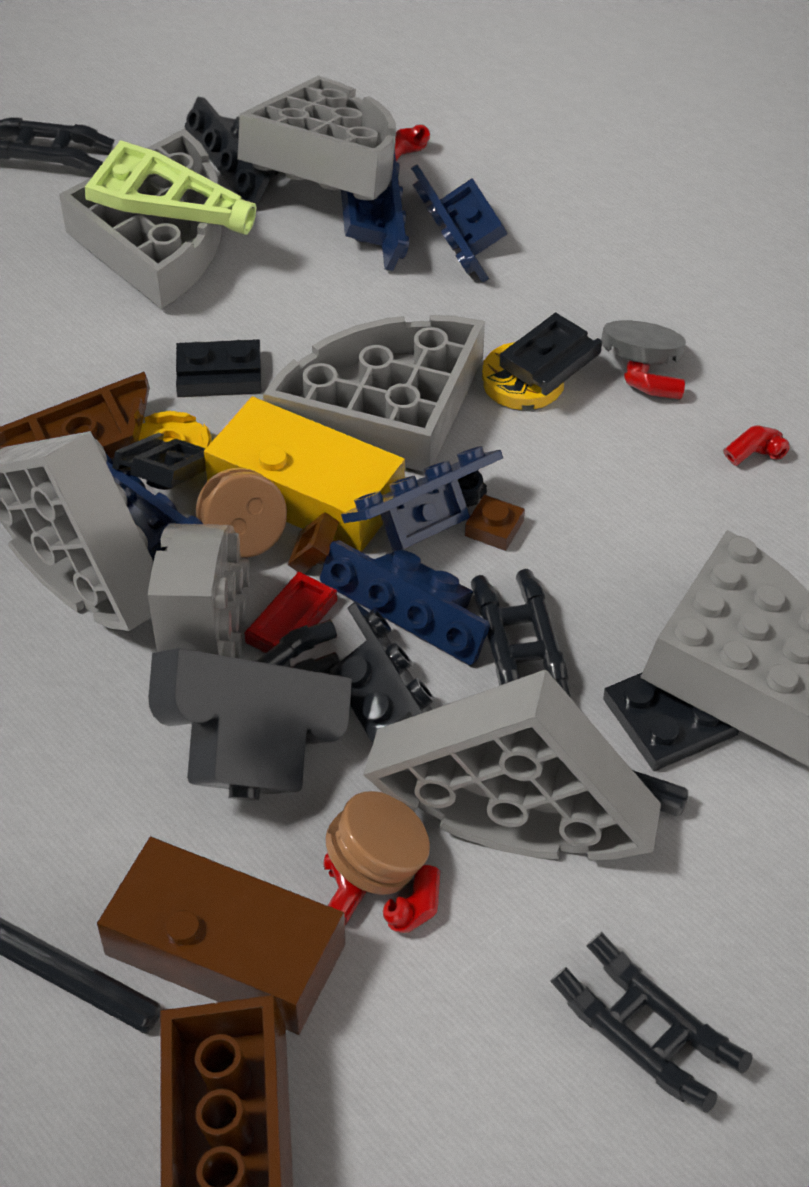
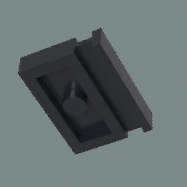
(550, 353)
(218, 368)
(161, 462)

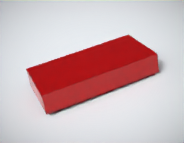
(298, 604)

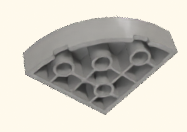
(322, 137)
(149, 251)
(387, 382)
(76, 528)
(198, 589)
(741, 647)
(518, 774)

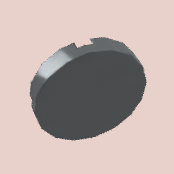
(643, 341)

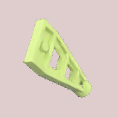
(128, 167)

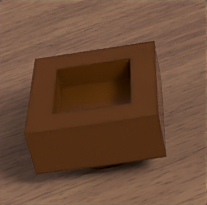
(494, 522)
(313, 543)

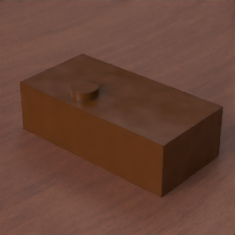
(222, 931)
(225, 1096)

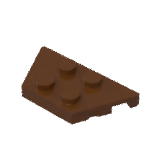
(110, 413)

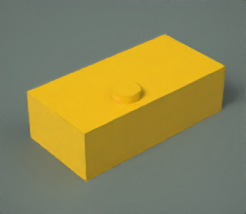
(309, 465)

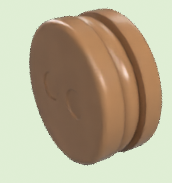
(248, 504)
(377, 843)

